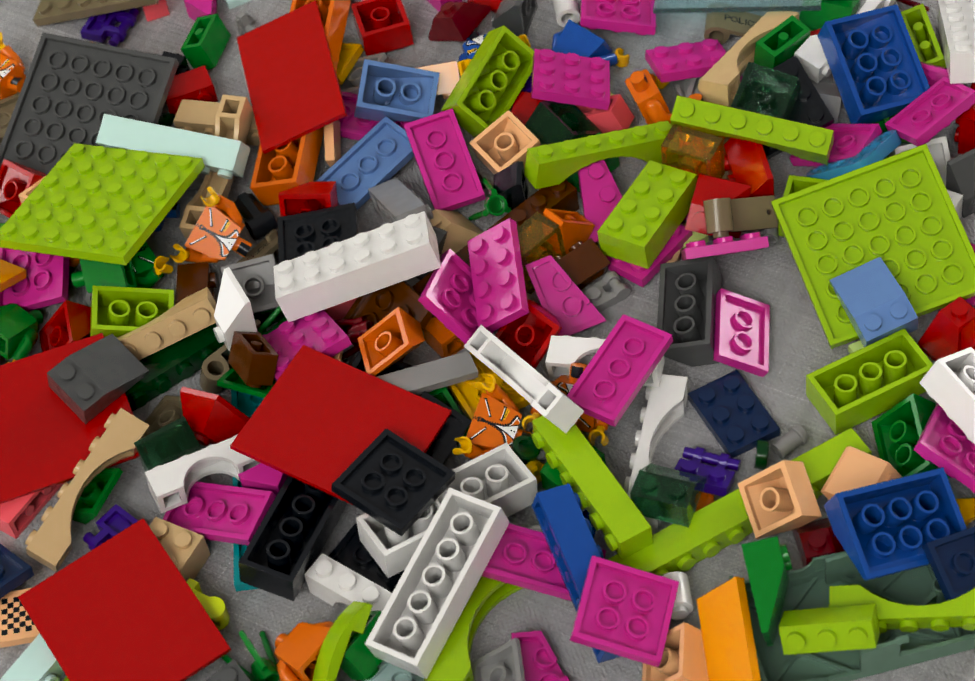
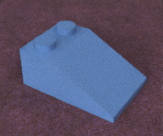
(395, 92)
(874, 302)

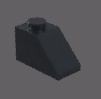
(512, 184)

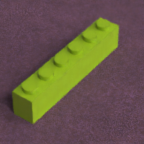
(596, 486)

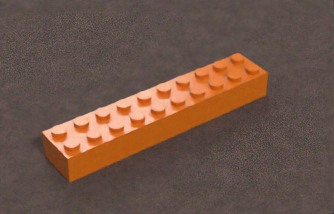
(297, 161)

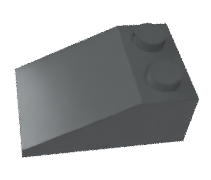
(95, 376)

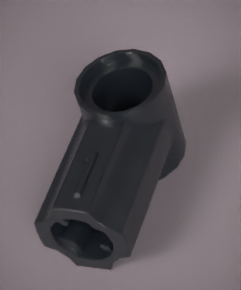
(256, 218)

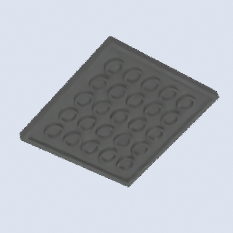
(71, 91)

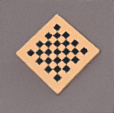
(15, 623)

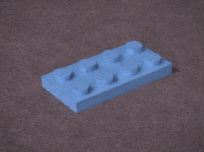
(370, 162)

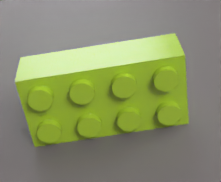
(491, 81)
(647, 214)
(868, 381)

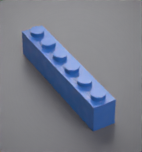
(569, 541)

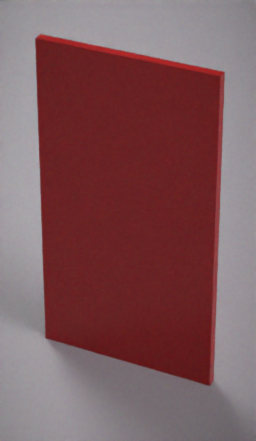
(291, 77)

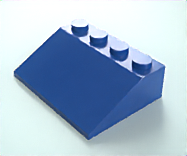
(873, 63)
(892, 520)

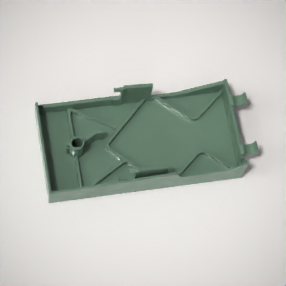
(895, 649)

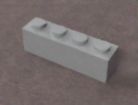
(395, 201)

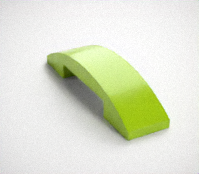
(336, 641)

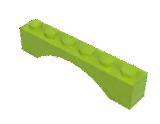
(795, 138)
(555, 162)
(909, 618)
(455, 657)

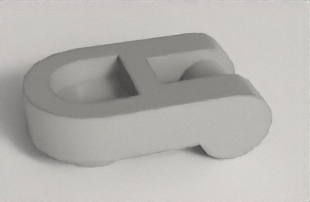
(597, 292)

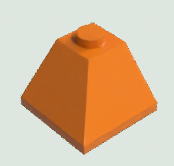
(390, 341)

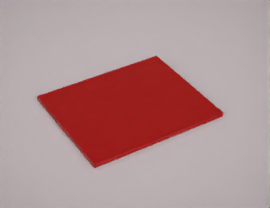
(327, 415)
(38, 430)
(124, 614)

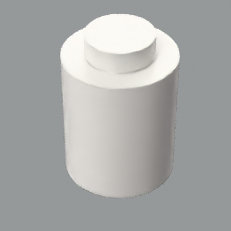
(566, 10)
(683, 602)

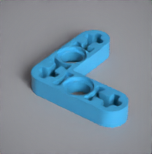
(872, 153)

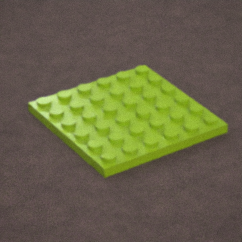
(100, 203)
(882, 211)

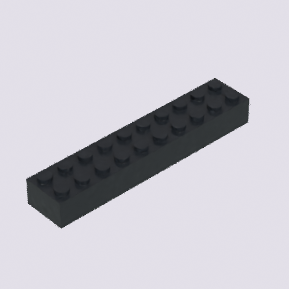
(294, 531)

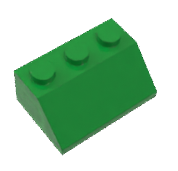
(899, 432)

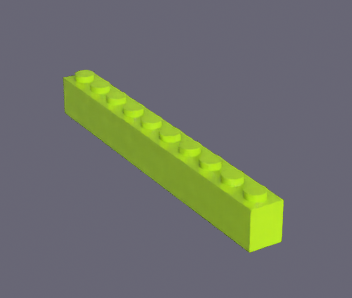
(726, 519)

